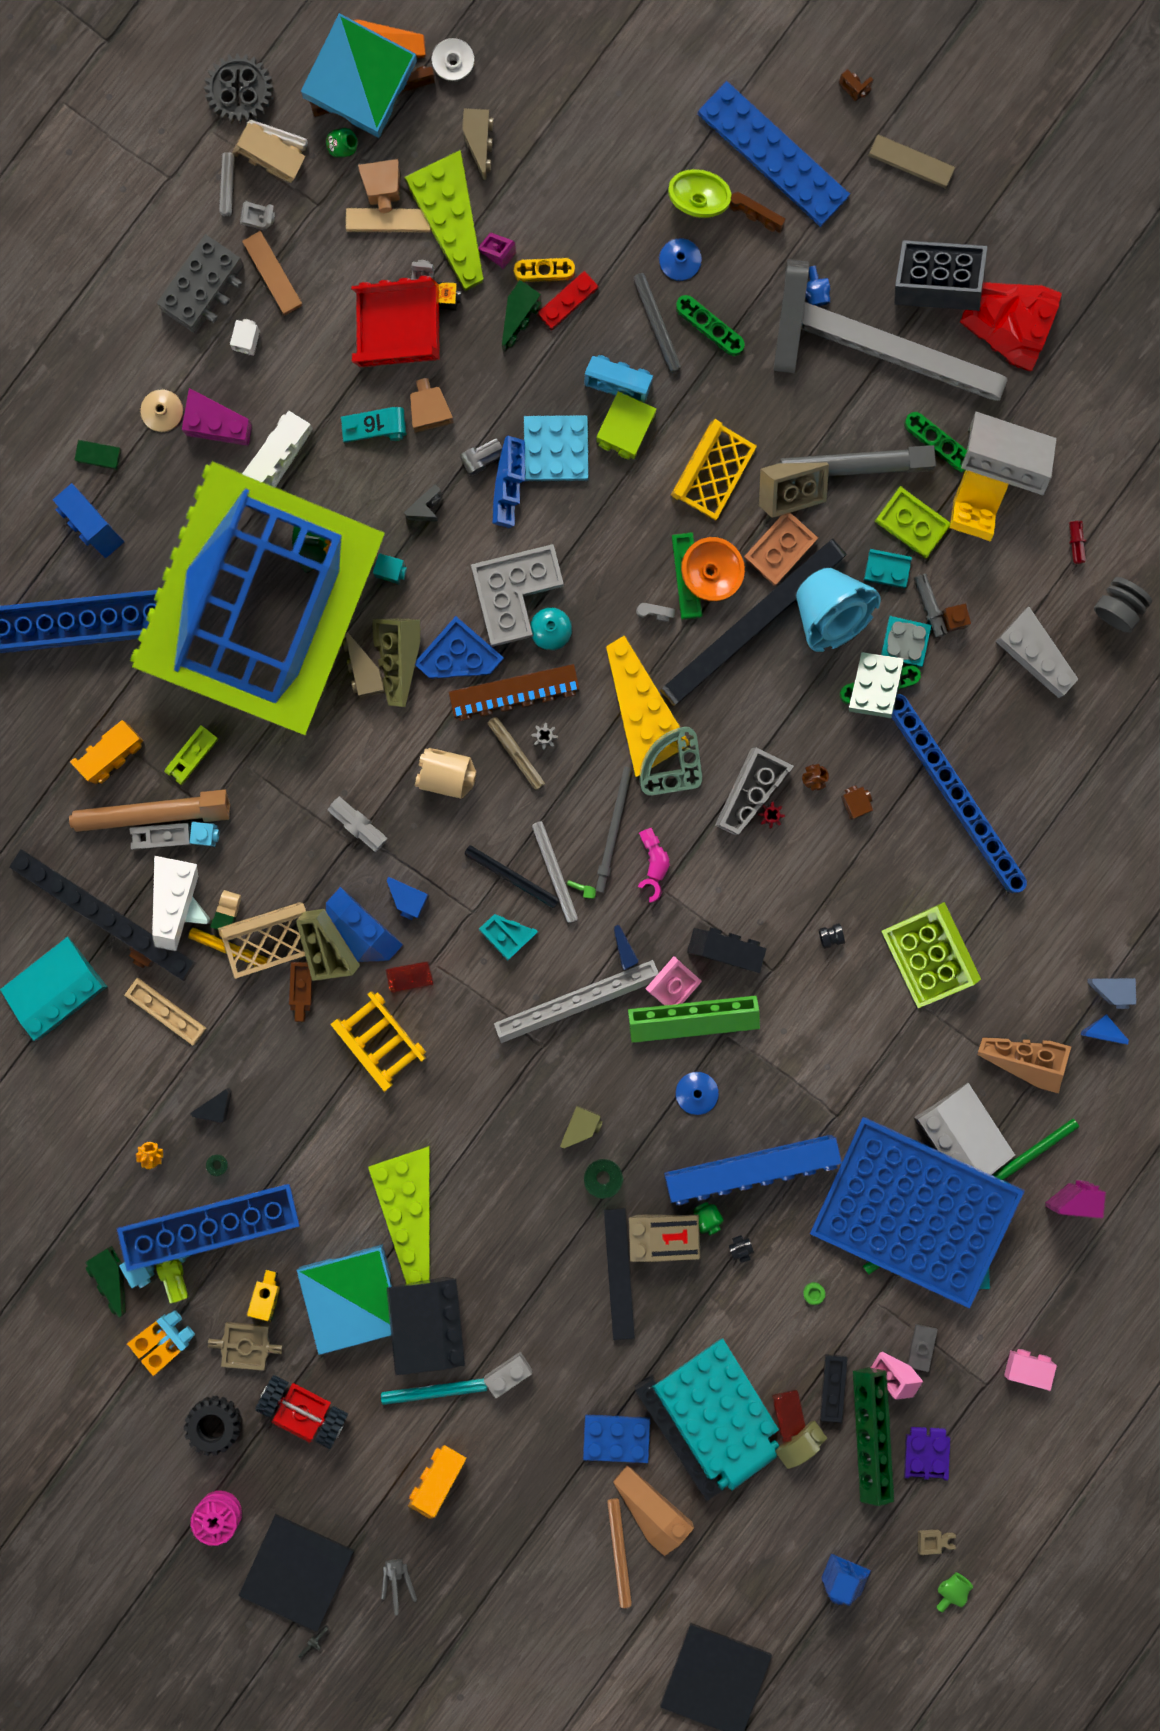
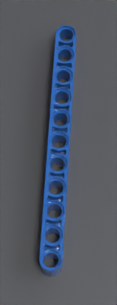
(965, 799)

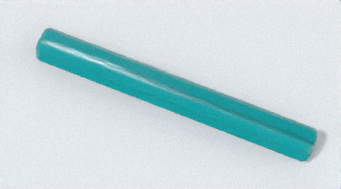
(433, 1391)

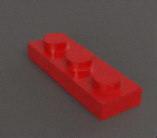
(567, 300)

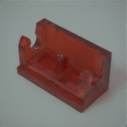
(409, 976)

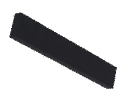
(619, 1273)

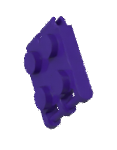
(927, 1453)

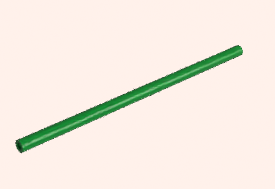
(1019, 1162)

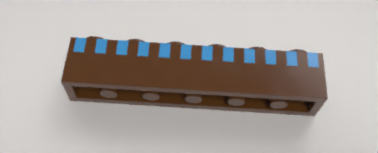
(514, 691)

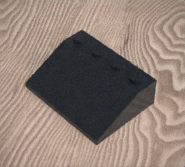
(940, 275)
(425, 1326)

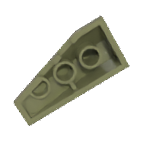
(398, 649)

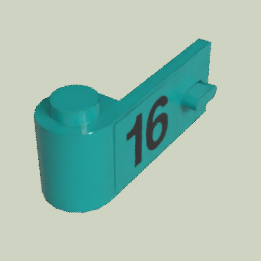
(382, 422)

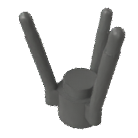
(394, 1569)

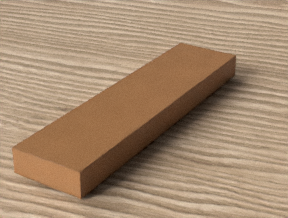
(272, 273)

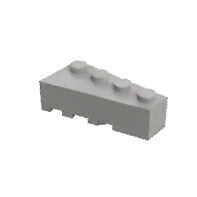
(753, 786)

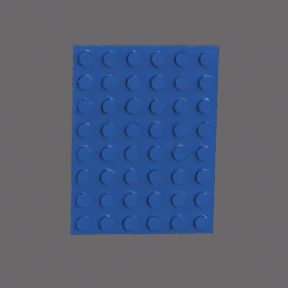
(916, 1212)

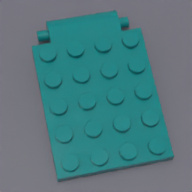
(720, 1415)

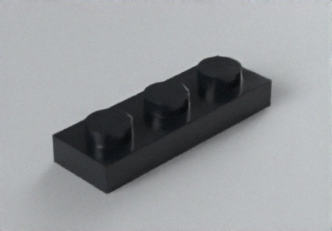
(833, 1388)

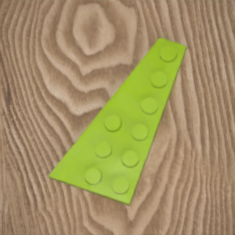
(445, 202)
(405, 1202)

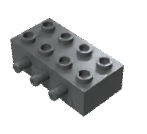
(201, 284)

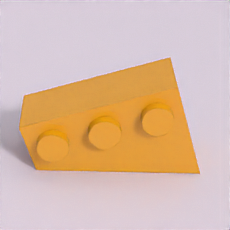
(108, 753)
(436, 1481)

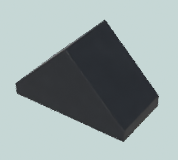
(215, 1108)

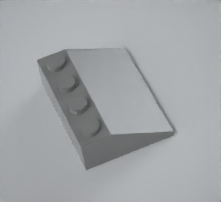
(965, 1131)

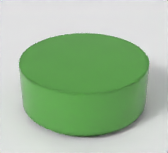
(814, 1293)

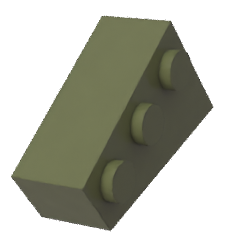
(324, 946)

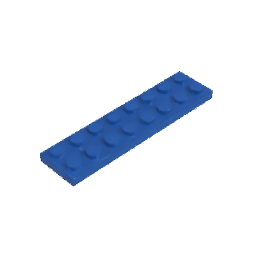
(773, 153)

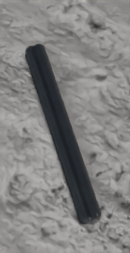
(511, 876)

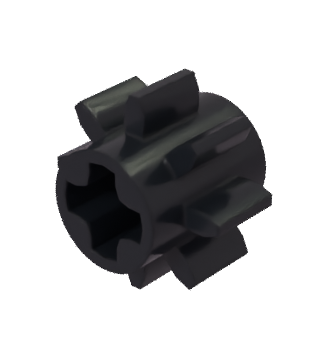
(741, 1249)

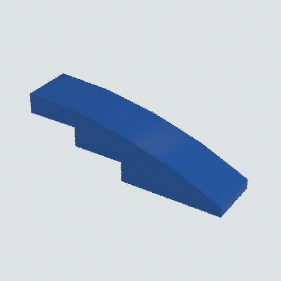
(507, 486)

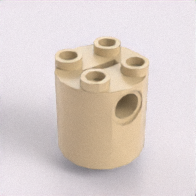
(446, 773)

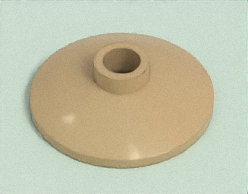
(164, 420)

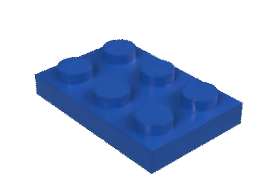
(616, 1438)

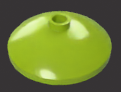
(699, 193)

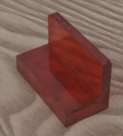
(789, 1414)

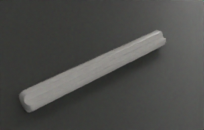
(554, 871)

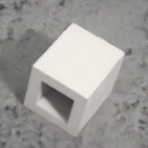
(245, 336)

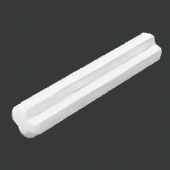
(288, 138)

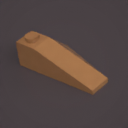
(1035, 1063)
(657, 1517)

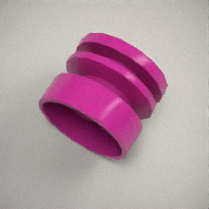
(219, 1505)

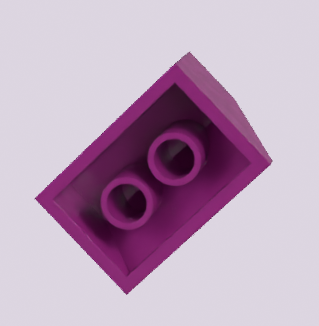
(1078, 1200)

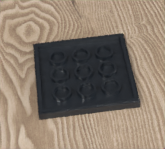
(296, 1572)
(715, 1679)

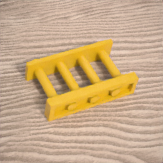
(357, 1044)

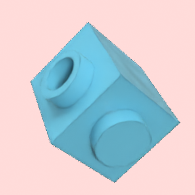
(204, 834)
(138, 1276)

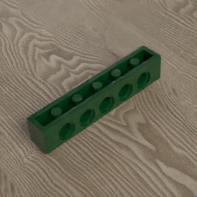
(873, 1436)

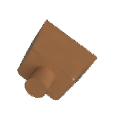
(381, 183)
(429, 407)

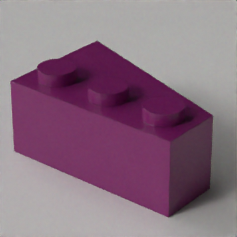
(214, 421)

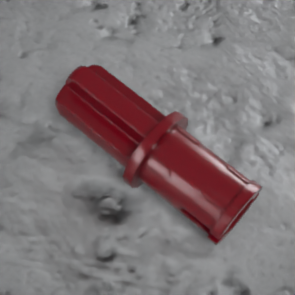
(1077, 541)

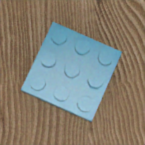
(556, 448)

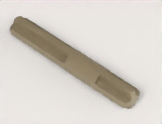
(516, 753)

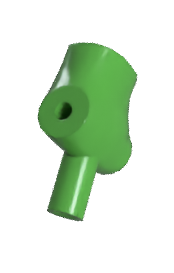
(954, 1591)

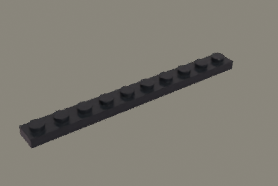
(101, 914)

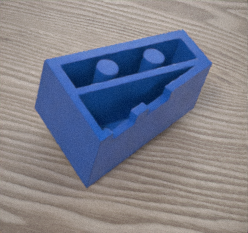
(87, 520)

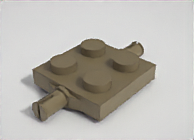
(245, 1346)

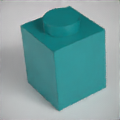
(389, 568)

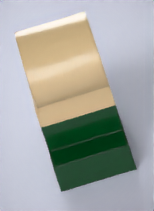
(227, 910)

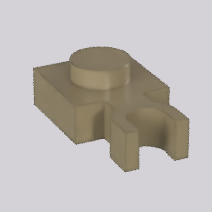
(931, 1541)

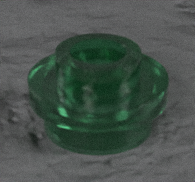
(210, 1165)

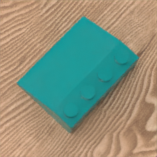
(52, 989)

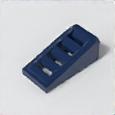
(626, 953)

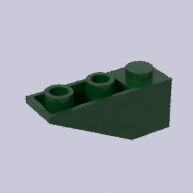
(520, 306)
(110, 1279)

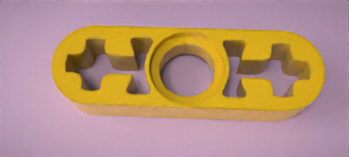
(559, 262)

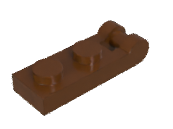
(756, 211)

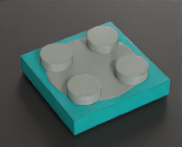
(906, 640)

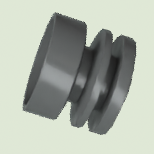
(1122, 604)

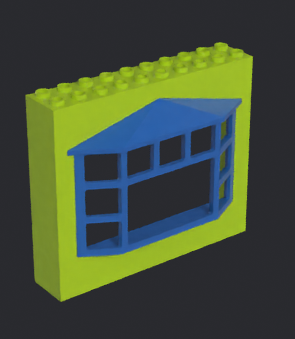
(194, 574)

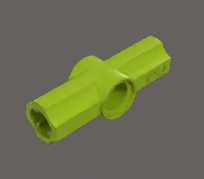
(171, 1274)

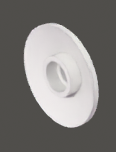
(451, 50)

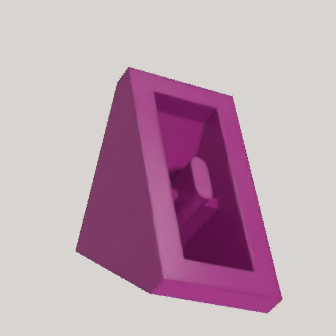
(498, 249)

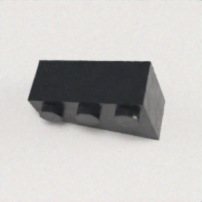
(727, 949)

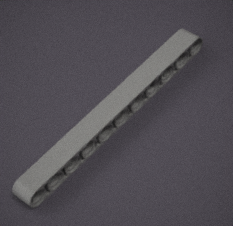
(903, 352)

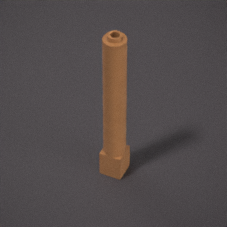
(209, 806)

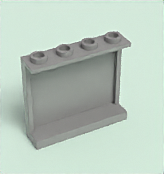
(1009, 453)

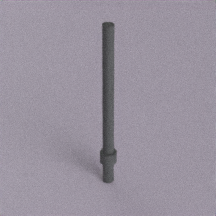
(604, 870)

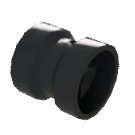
(831, 936)

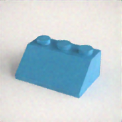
(614, 377)

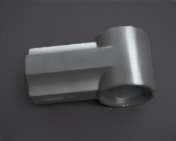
(477, 458)

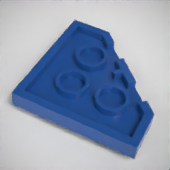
(458, 654)

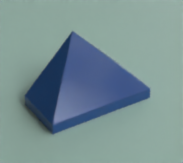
(1105, 1030)

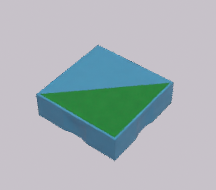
(358, 75)
(347, 1298)

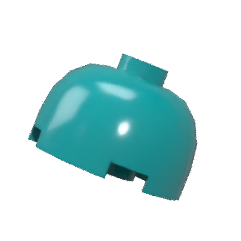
(552, 635)

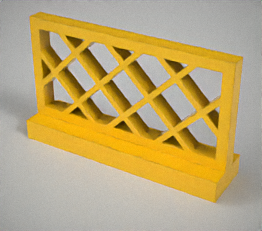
(698, 459)

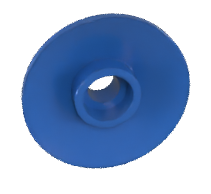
(680, 269)
(686, 1088)

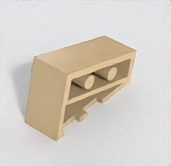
(269, 152)

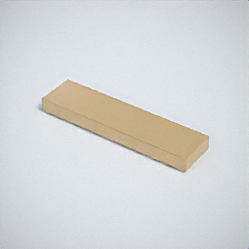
(395, 221)
(165, 1011)

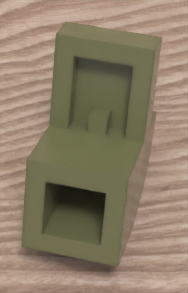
(801, 1446)

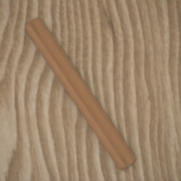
(619, 1553)

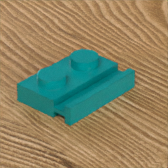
(887, 568)

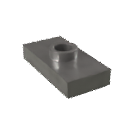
(922, 1347)

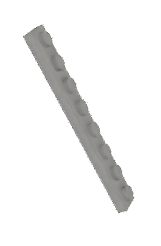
(576, 1001)

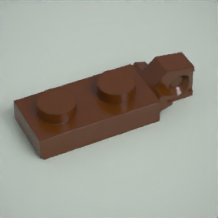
(300, 989)

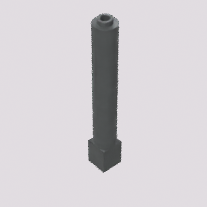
(910, 460)

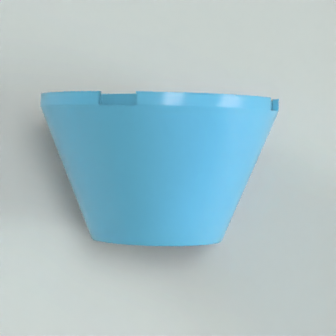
(834, 608)

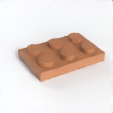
(780, 548)

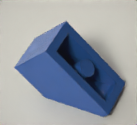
(407, 898)

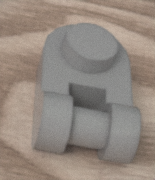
(661, 612)

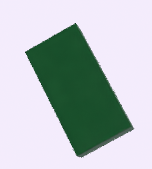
(97, 454)

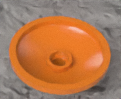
(723, 561)

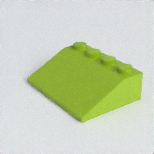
(931, 955)

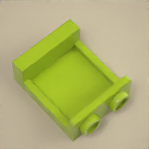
(625, 425)

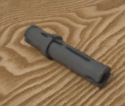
(934, 615)

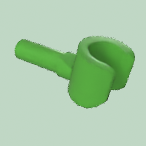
(589, 892)

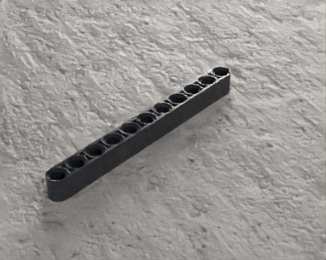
(749, 625)

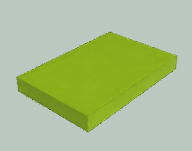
(913, 522)

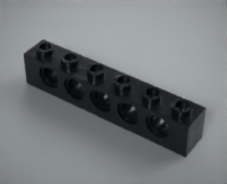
(664, 1421)

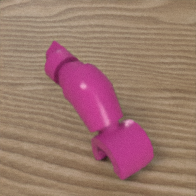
(658, 861)

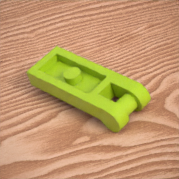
(191, 754)

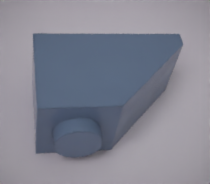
(1116, 991)

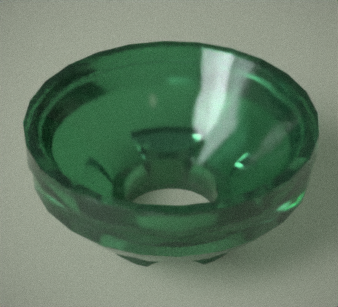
(603, 1190)

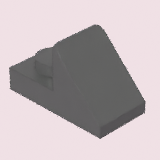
(420, 509)

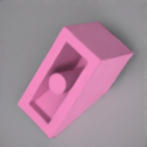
(901, 1378)

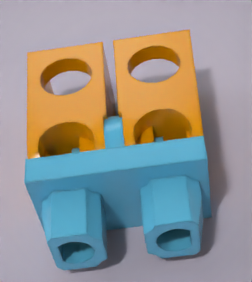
(166, 1336)

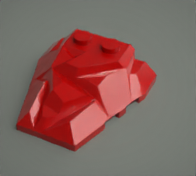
(1014, 320)

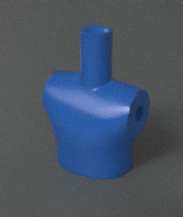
(817, 289)

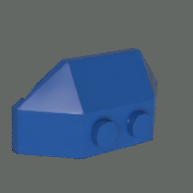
(360, 930)

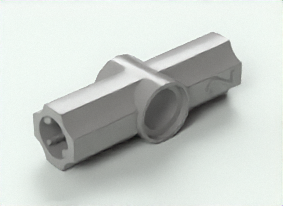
(357, 824)

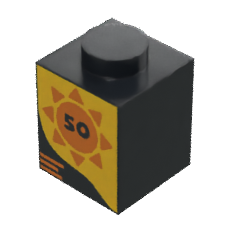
(449, 295)

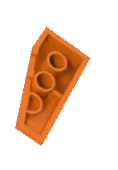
(406, 39)

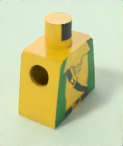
(261, 1307)

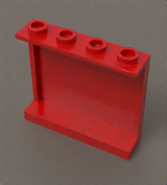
(397, 322)

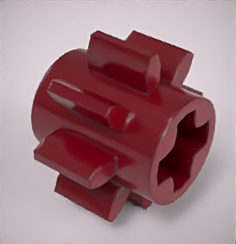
(771, 809)

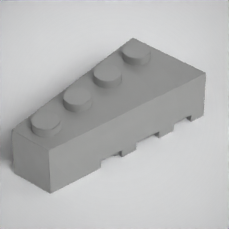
(1037, 653)

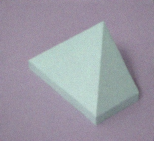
(197, 914)

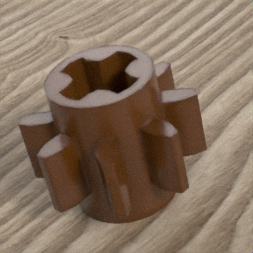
(815, 777)

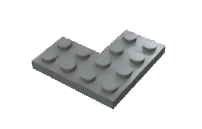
(504, 583)

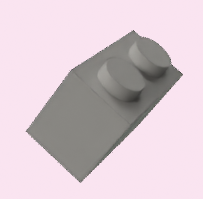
(507, 1375)

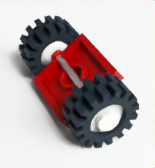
(301, 1412)

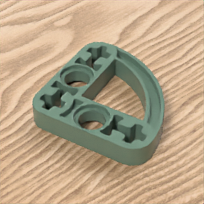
(682, 774)

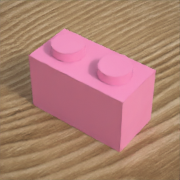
(1030, 1370)

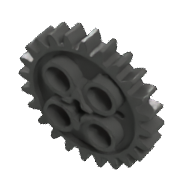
(219, 89)

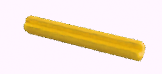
(217, 943)

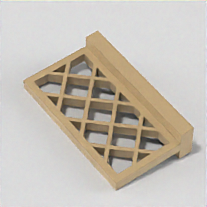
(258, 923)

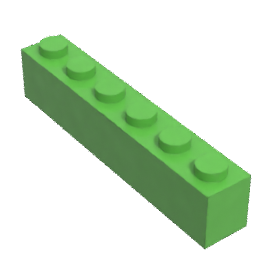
(694, 1019)

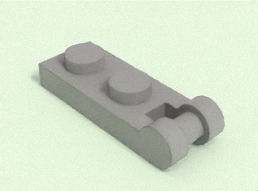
(161, 836)

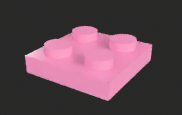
(673, 983)

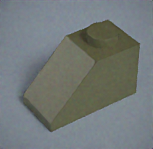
(581, 1126)

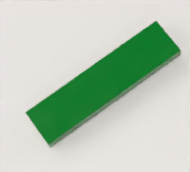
(689, 603)

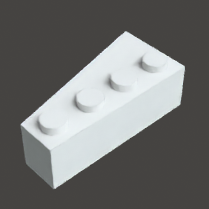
(279, 450)
(172, 897)

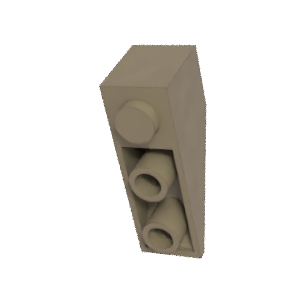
(476, 134)
(367, 675)

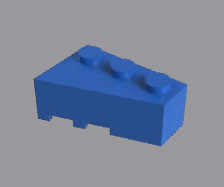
(844, 1580)

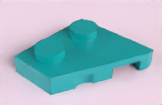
(506, 935)

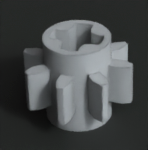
(544, 730)

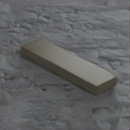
(911, 161)

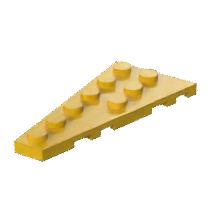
(641, 705)

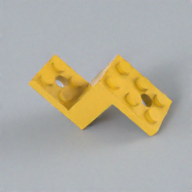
(977, 505)

